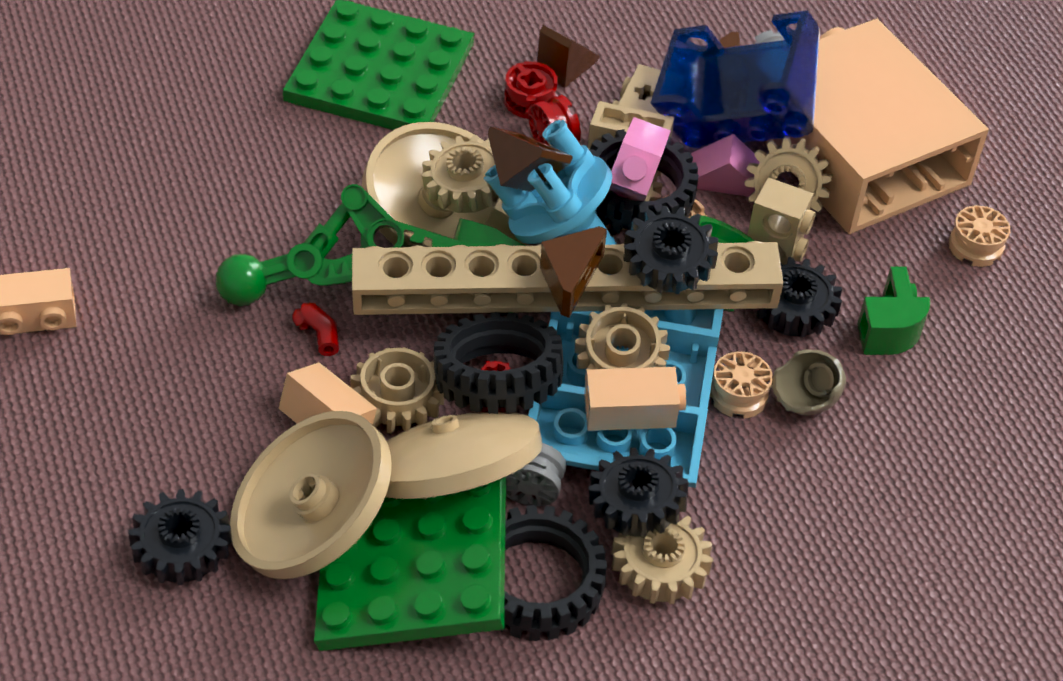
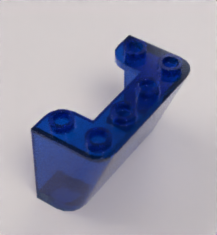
(743, 89)

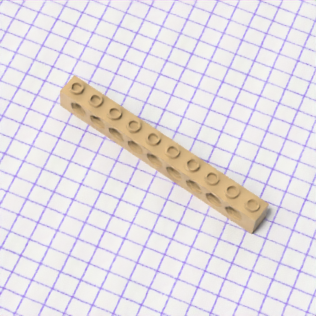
(503, 289)

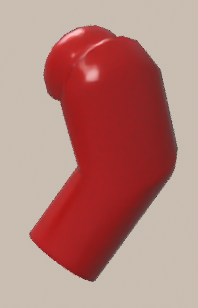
(324, 325)

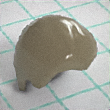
(809, 382)

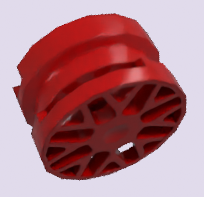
(528, 84)
(544, 113)

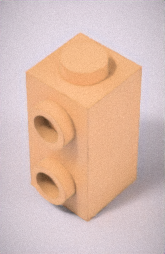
(36, 301)
(317, 391)
(633, 398)

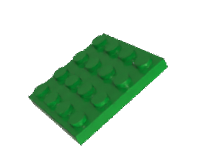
(378, 66)
(418, 572)

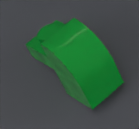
(893, 321)

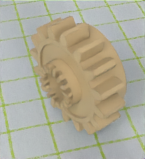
(794, 159)
(458, 175)
(621, 328)
(399, 386)
(665, 563)

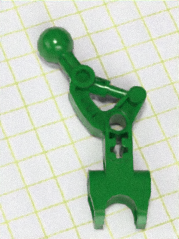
(244, 278)

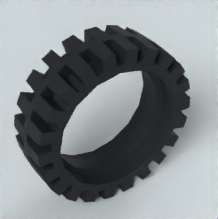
(673, 164)
(498, 388)
(581, 546)

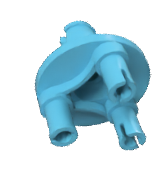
(564, 200)

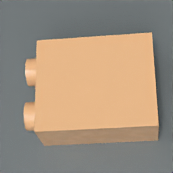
(886, 128)

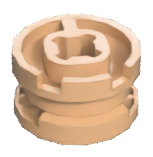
(979, 236)
(741, 384)

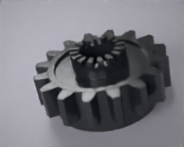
(670, 250)
(805, 301)
(638, 493)
(180, 538)

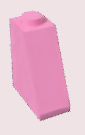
(638, 159)

